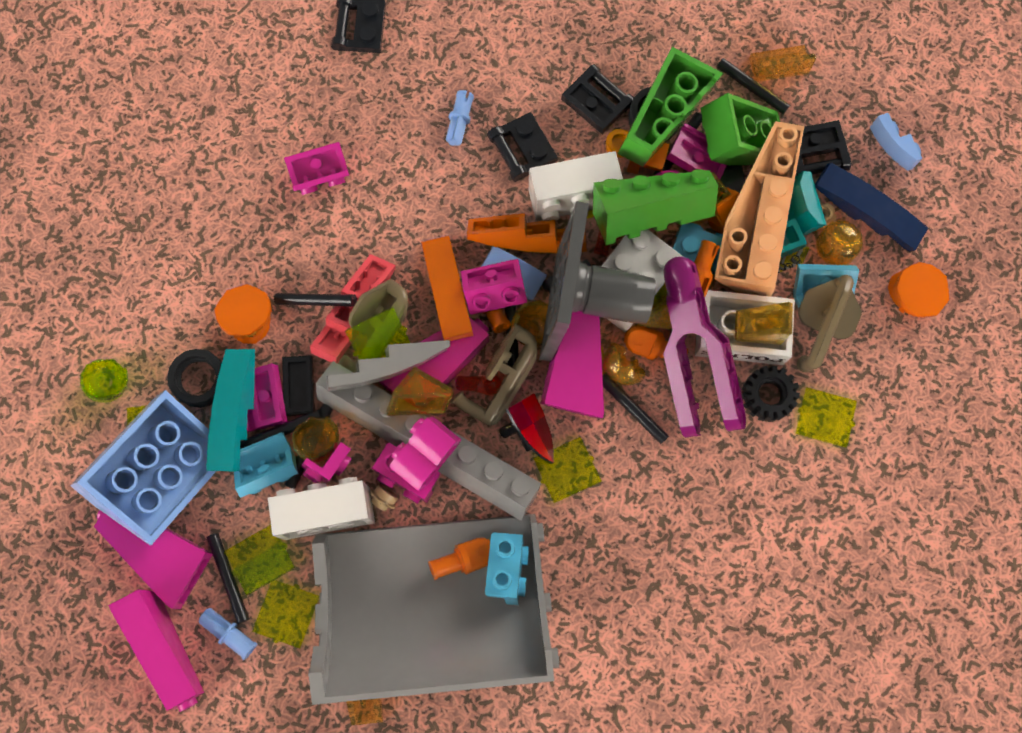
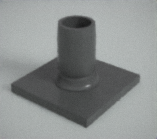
(590, 289)

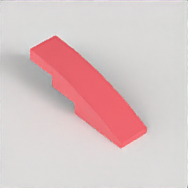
(332, 340)

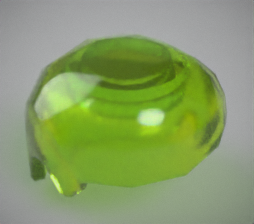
(96, 380)

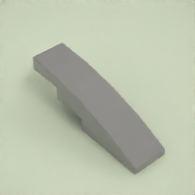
(398, 360)

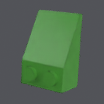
(736, 129)

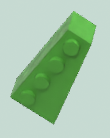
(671, 99)
(652, 202)

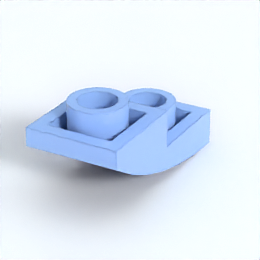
(900, 149)
(531, 276)

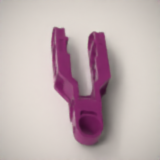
(690, 315)

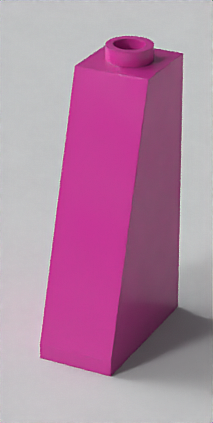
(453, 360)
(575, 371)
(167, 566)
(158, 648)

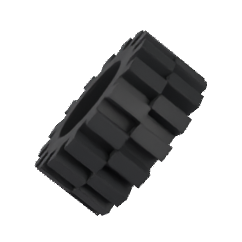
(782, 382)

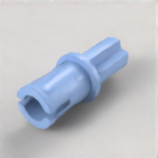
(459, 118)
(227, 633)

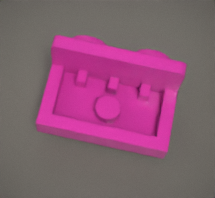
(317, 167)
(335, 464)
(390, 477)

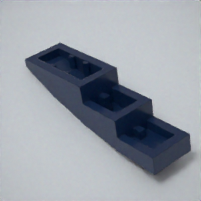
(870, 205)

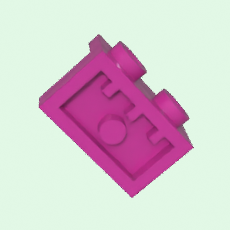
(493, 286)

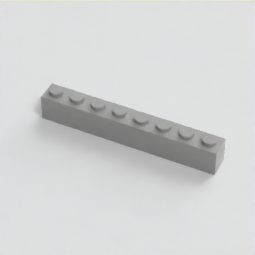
(468, 463)

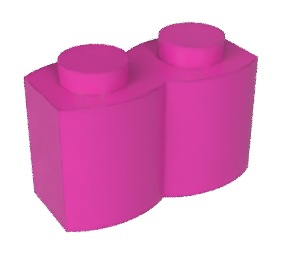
(424, 453)

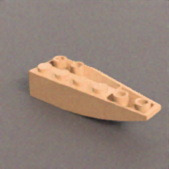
(759, 217)

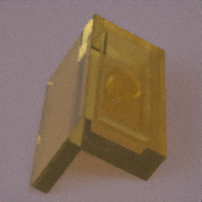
(781, 63)

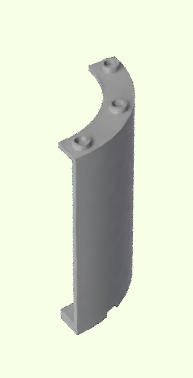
(404, 634)

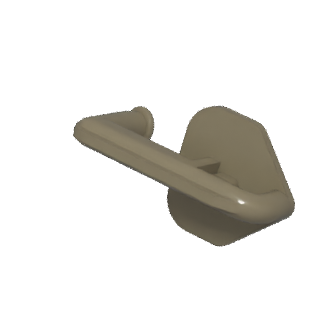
(374, 302)
(832, 312)
(511, 383)

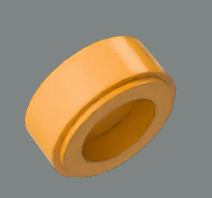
(615, 140)

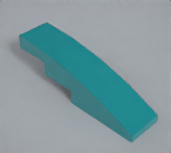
(230, 409)

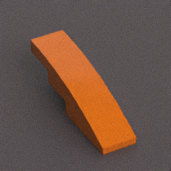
(516, 234)
(447, 289)

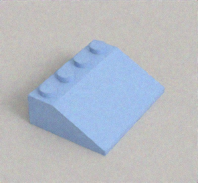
(149, 469)

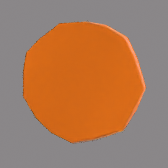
(919, 290)
(244, 313)

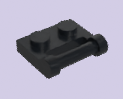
(368, 26)
(594, 105)
(821, 140)
(529, 141)

